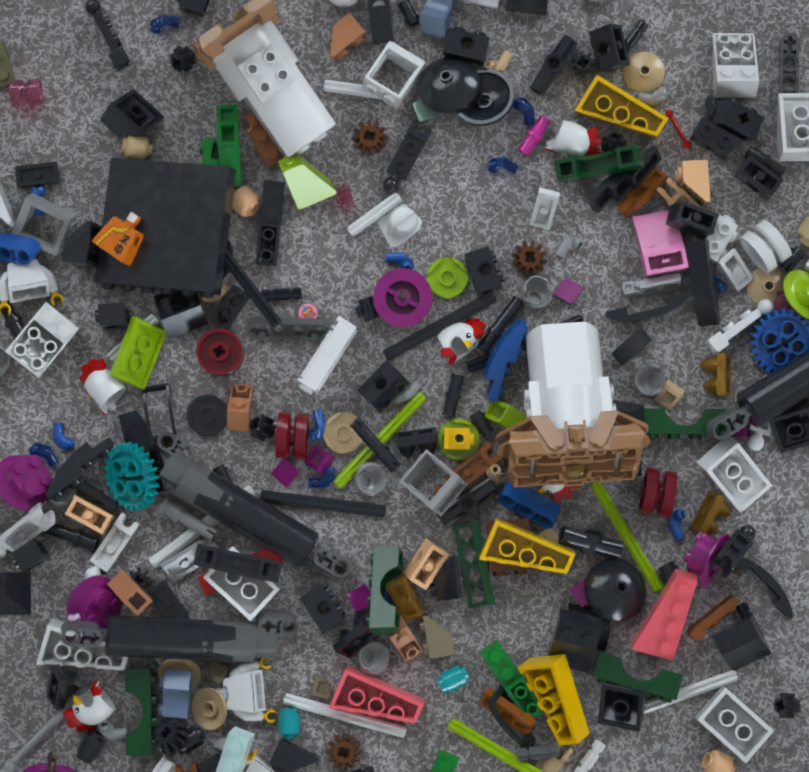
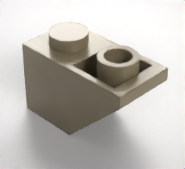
(438, 639)

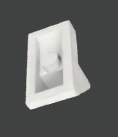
(544, 208)
(734, 269)

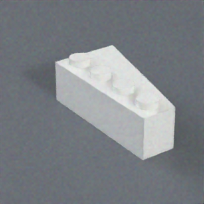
(56, 652)

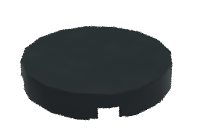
(207, 415)

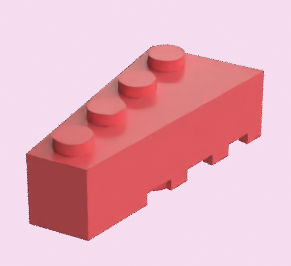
(664, 624)
(375, 697)

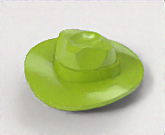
(797, 291)

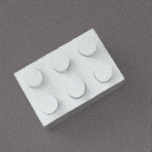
(243, 592)
(734, 724)

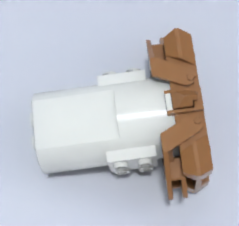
(570, 420)

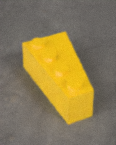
(616, 107)
(523, 548)
(556, 696)

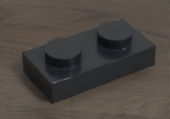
(37, 174)
(167, 601)

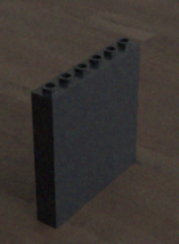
(182, 222)

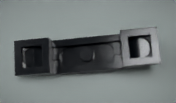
(621, 314)
(237, 563)
(781, 602)

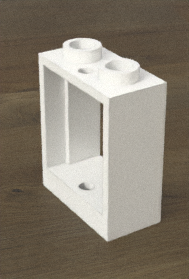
(403, 59)

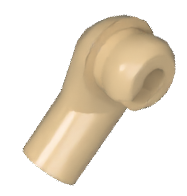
(216, 298)

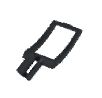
(165, 442)
(525, 740)

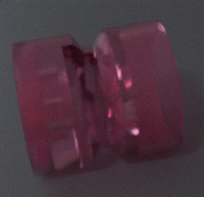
(33, 92)

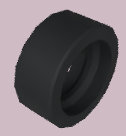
(631, 346)

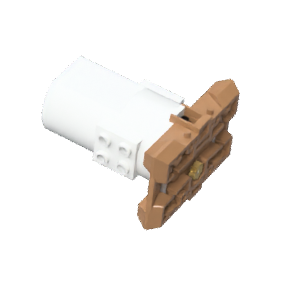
(264, 73)

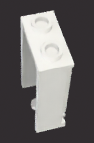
(327, 356)

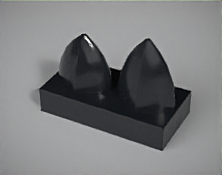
(230, 307)
(407, 441)
(355, 639)
(58, 686)

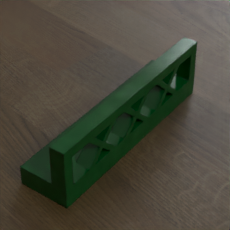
(483, 568)

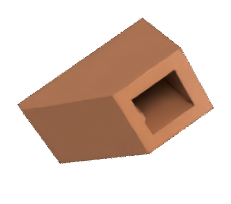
(345, 35)
(239, 407)
(129, 592)
(405, 641)

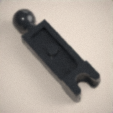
(118, 55)
(405, 157)
(734, 549)

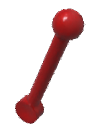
(686, 143)

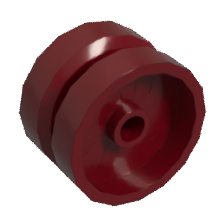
(218, 340)
(289, 435)
(658, 492)

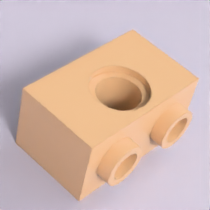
(90, 515)
(426, 563)

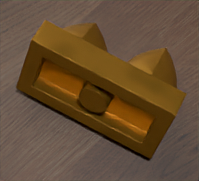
(722, 367)
(712, 506)
(405, 598)

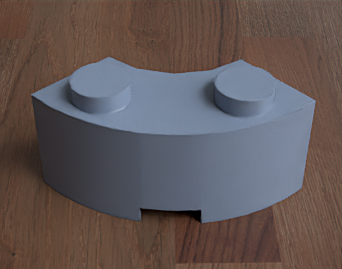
(436, 16)
(176, 694)

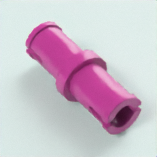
(534, 135)

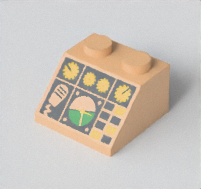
(694, 179)

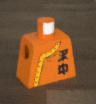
(120, 238)

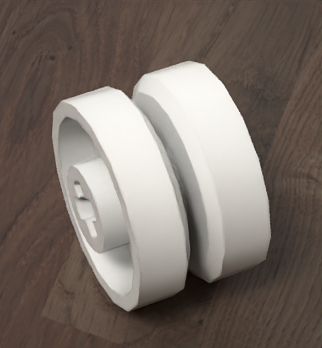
(765, 246)

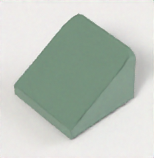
(423, 113)

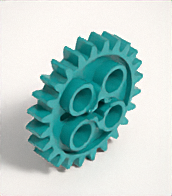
(132, 462)

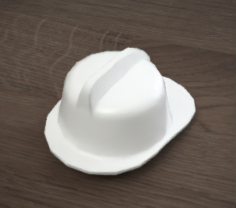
(399, 225)

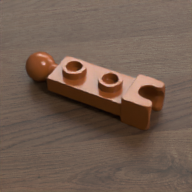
(473, 466)

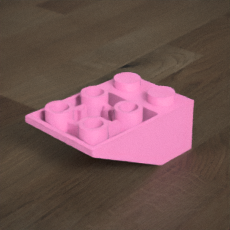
(659, 245)

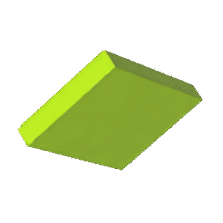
(138, 353)

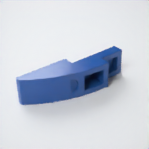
(505, 350)

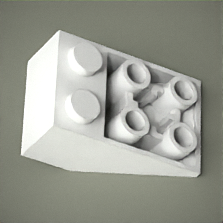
(735, 65)
(42, 339)

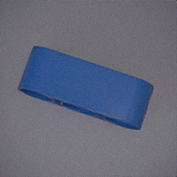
(18, 248)
(530, 505)

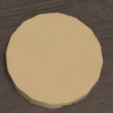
(348, 439)

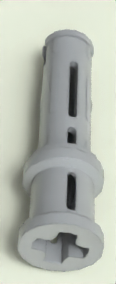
(180, 514)

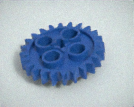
(774, 326)

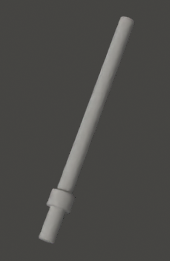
(12, 763)

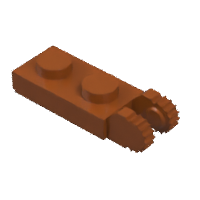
(712, 617)
(510, 713)

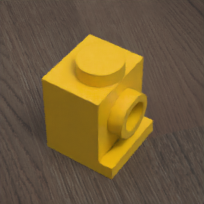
(450, 442)

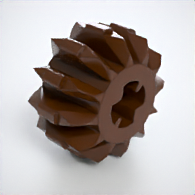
(367, 144)
(529, 250)
(346, 744)

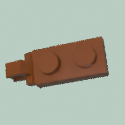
(262, 141)
(638, 197)

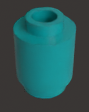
(453, 679)
(289, 723)

